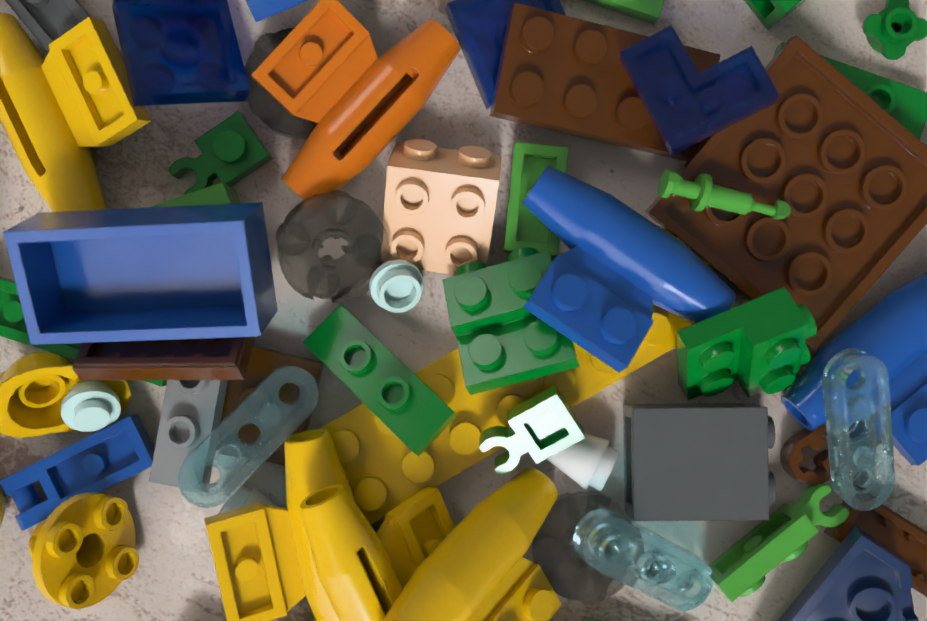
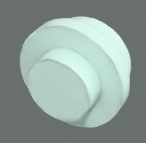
(396, 285)
(90, 406)

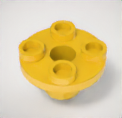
(84, 550)

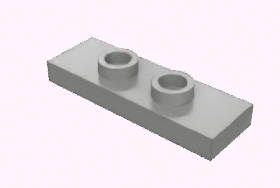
(187, 417)

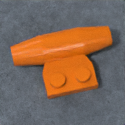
(357, 99)

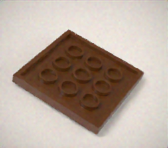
(839, 166)

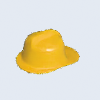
(34, 393)

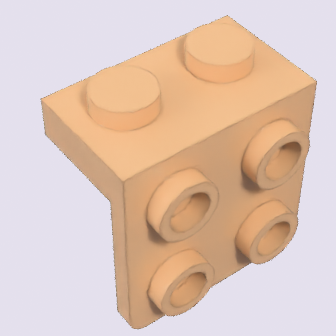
(440, 204)

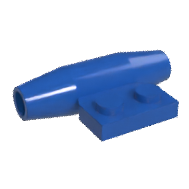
(614, 271)
(898, 337)

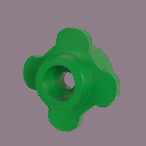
(882, 36)

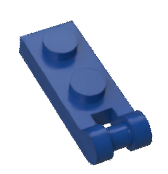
(80, 468)

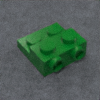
(494, 332)
(751, 344)

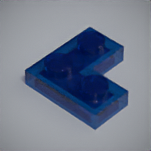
(689, 103)

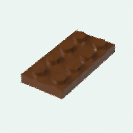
(571, 80)

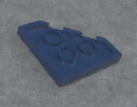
(857, 584)

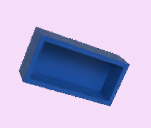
(143, 273)

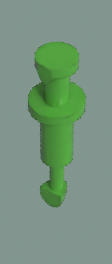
(705, 193)

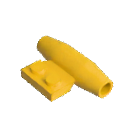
(64, 107)
(264, 549)
(481, 563)
(366, 568)

